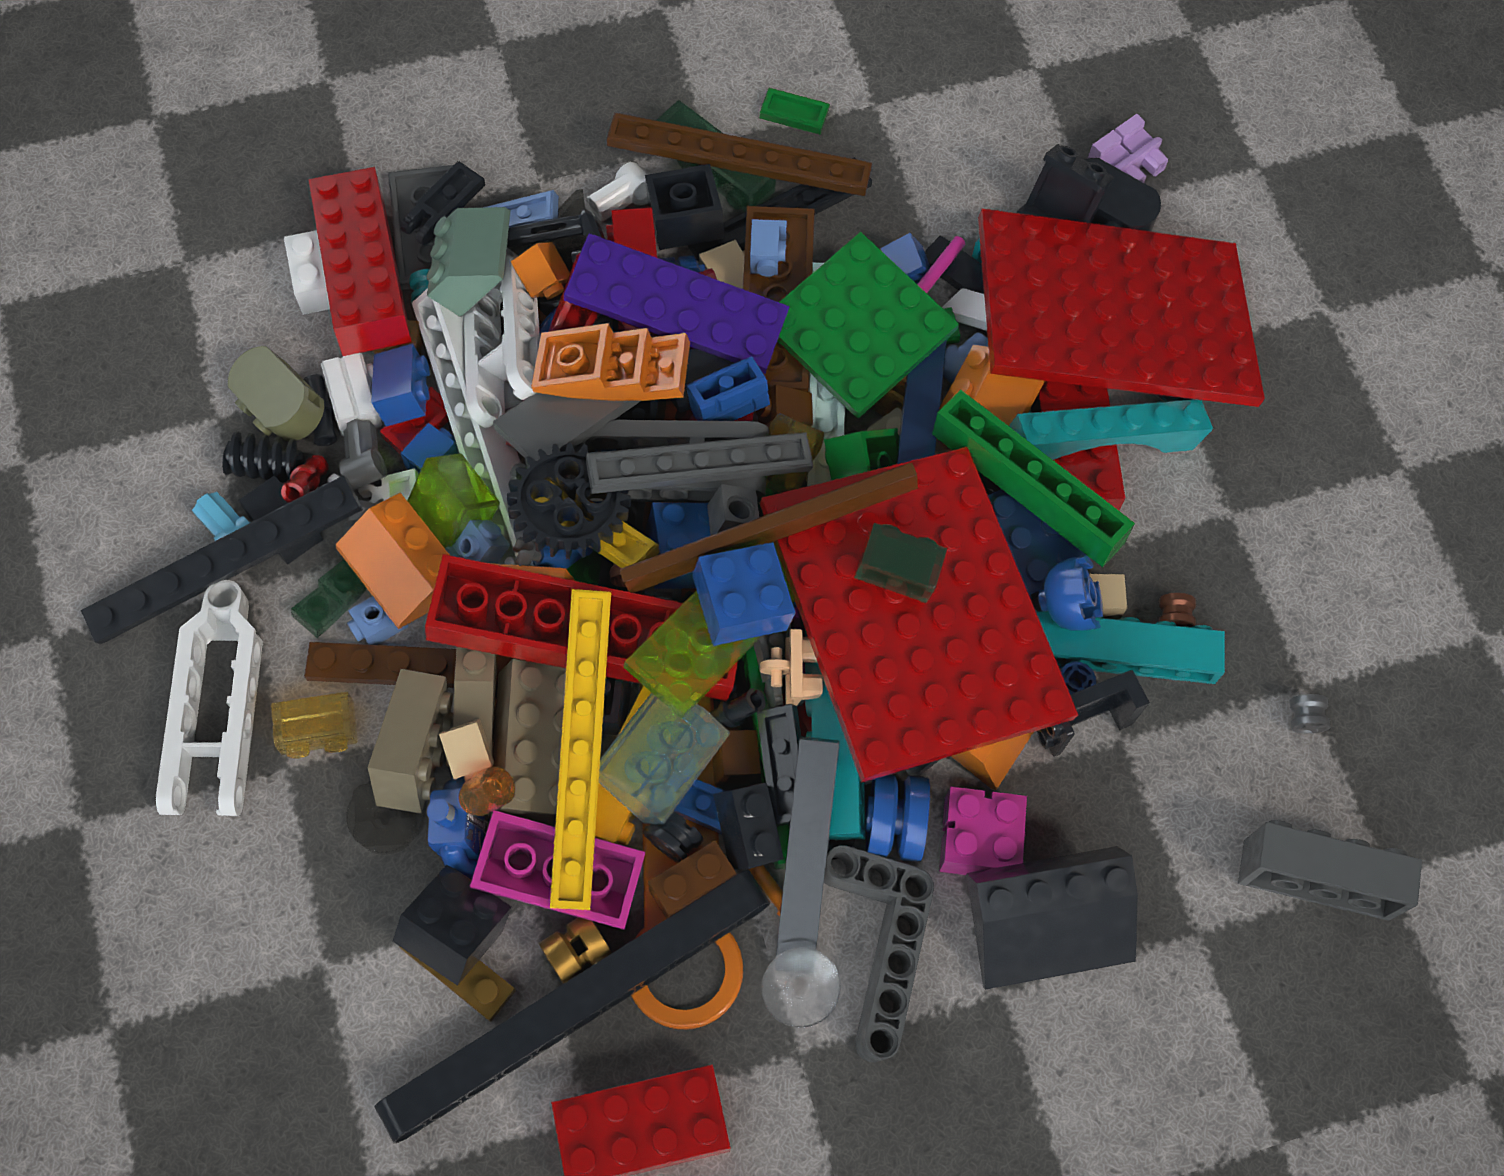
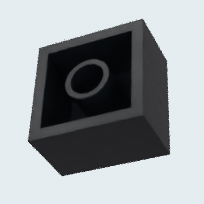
(685, 206)
(451, 924)

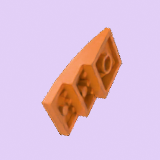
(611, 365)

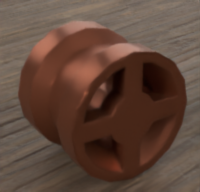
(1178, 609)

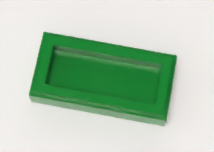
(794, 111)

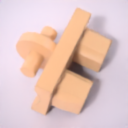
(797, 685)

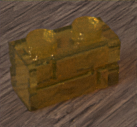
(314, 724)

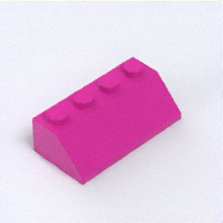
(519, 866)

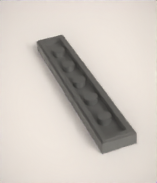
(698, 462)

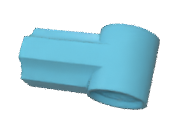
(218, 515)

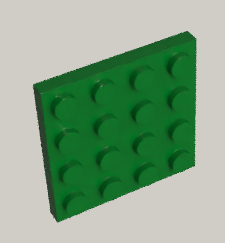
(862, 324)

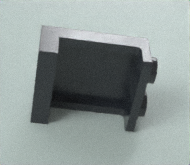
(1068, 187)
(1119, 695)

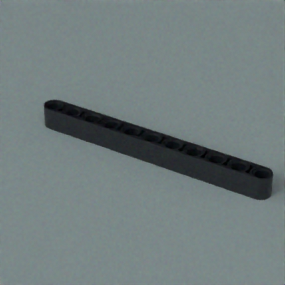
(570, 1006)

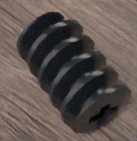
(261, 458)

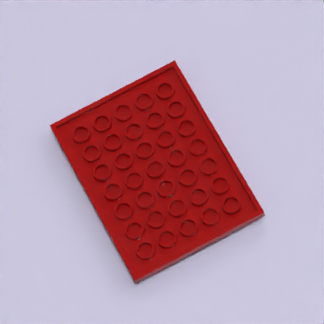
(1117, 309)
(912, 673)

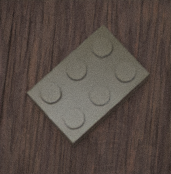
(410, 741)

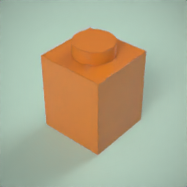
(542, 270)

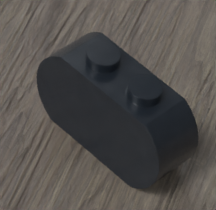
(1127, 201)

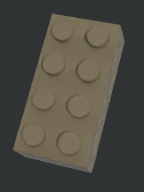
(530, 736)

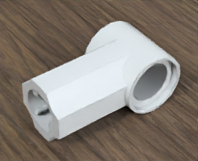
(626, 189)

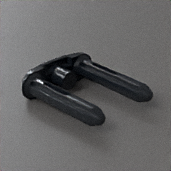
(576, 225)

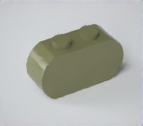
(274, 394)

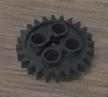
(544, 519)

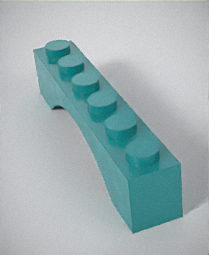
(1161, 425)

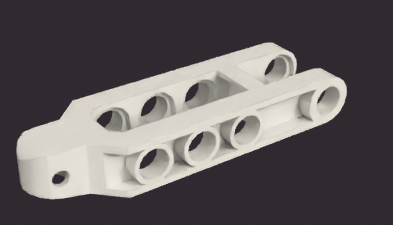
(497, 358)
(220, 619)

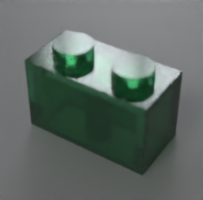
(901, 562)

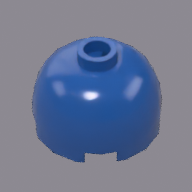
(1072, 595)

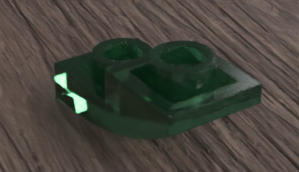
(333, 597)

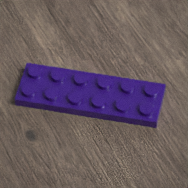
(675, 301)

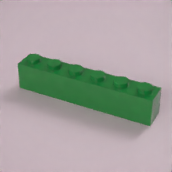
(1033, 478)

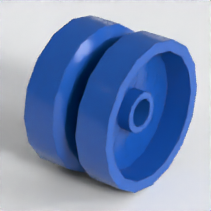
(898, 816)

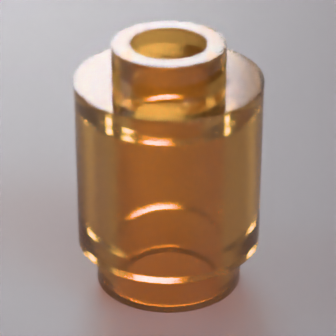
(487, 791)

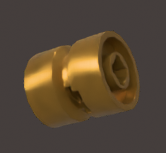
(562, 955)

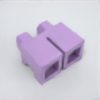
(1131, 149)

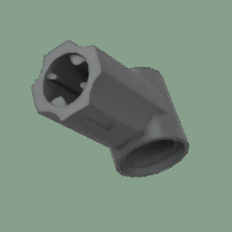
(363, 460)

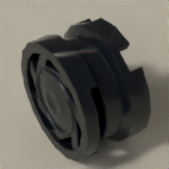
(674, 837)

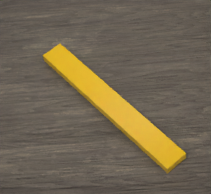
(580, 750)

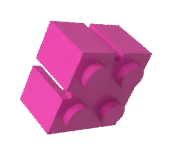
(984, 832)

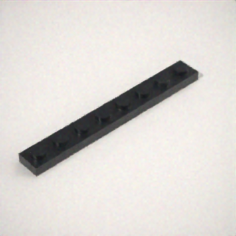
(221, 560)

